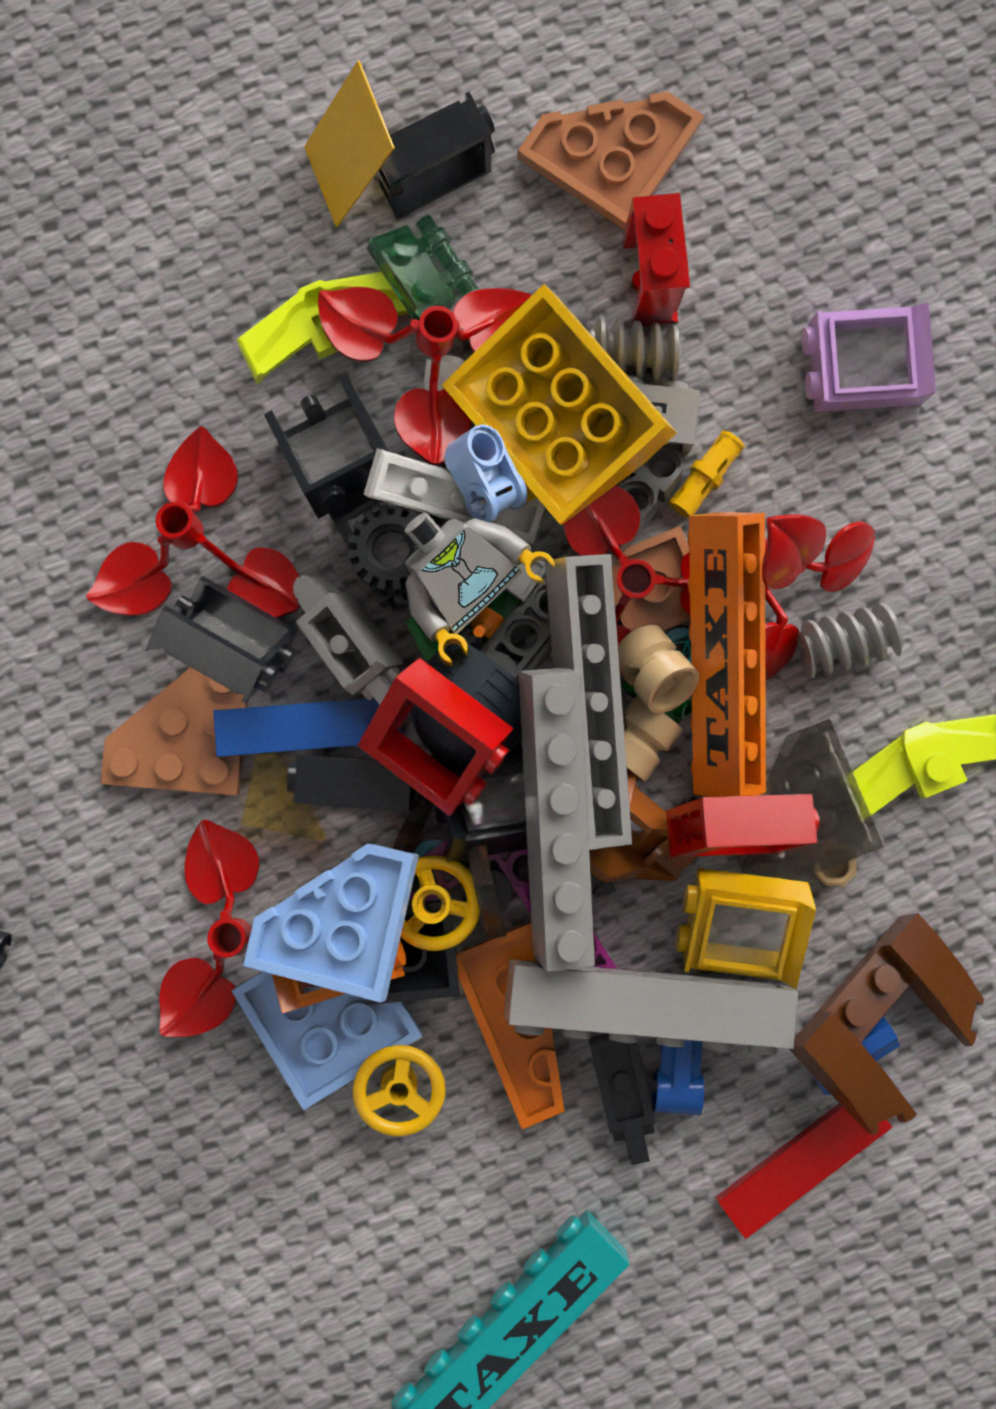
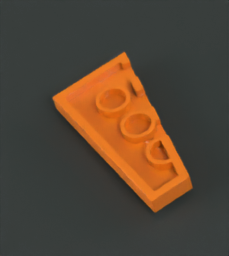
(522, 1060)

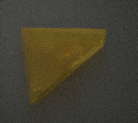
(271, 805)

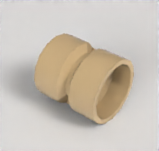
(655, 669)
(645, 736)

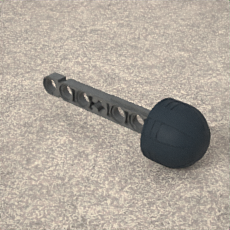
(492, 675)

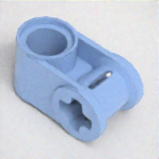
(485, 473)

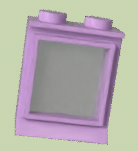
(869, 358)

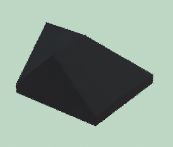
(426, 972)

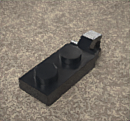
(624, 1094)

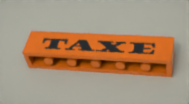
(728, 653)

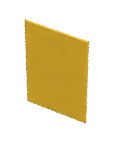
(348, 144)

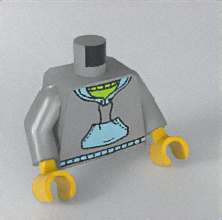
(461, 573)

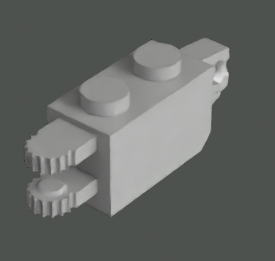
(346, 638)

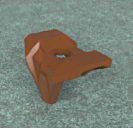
(648, 854)

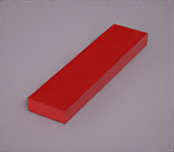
(795, 1169)

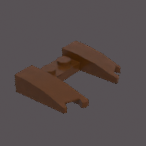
(832, 1038)

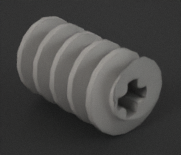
(640, 349)
(847, 637)

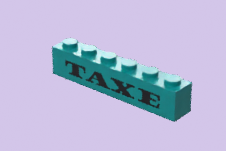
(521, 1321)

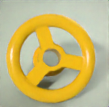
(469, 910)
(398, 1073)

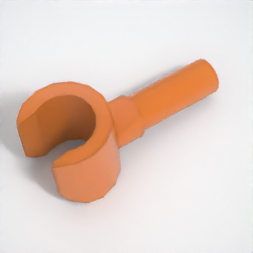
(486, 623)

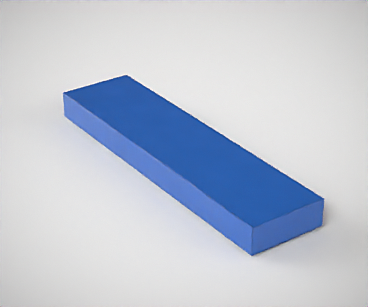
(292, 727)

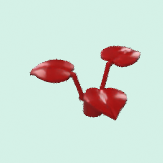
(363, 319)
(198, 474)
(614, 522)
(790, 548)
(191, 992)

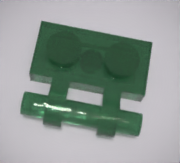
(411, 272)

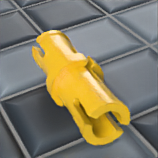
(706, 474)

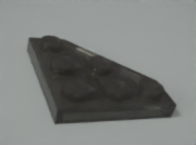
(816, 765)

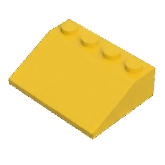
(559, 406)

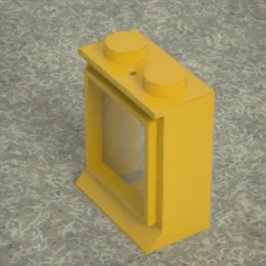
(746, 925)

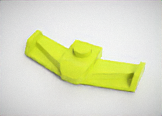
(298, 324)
(926, 757)

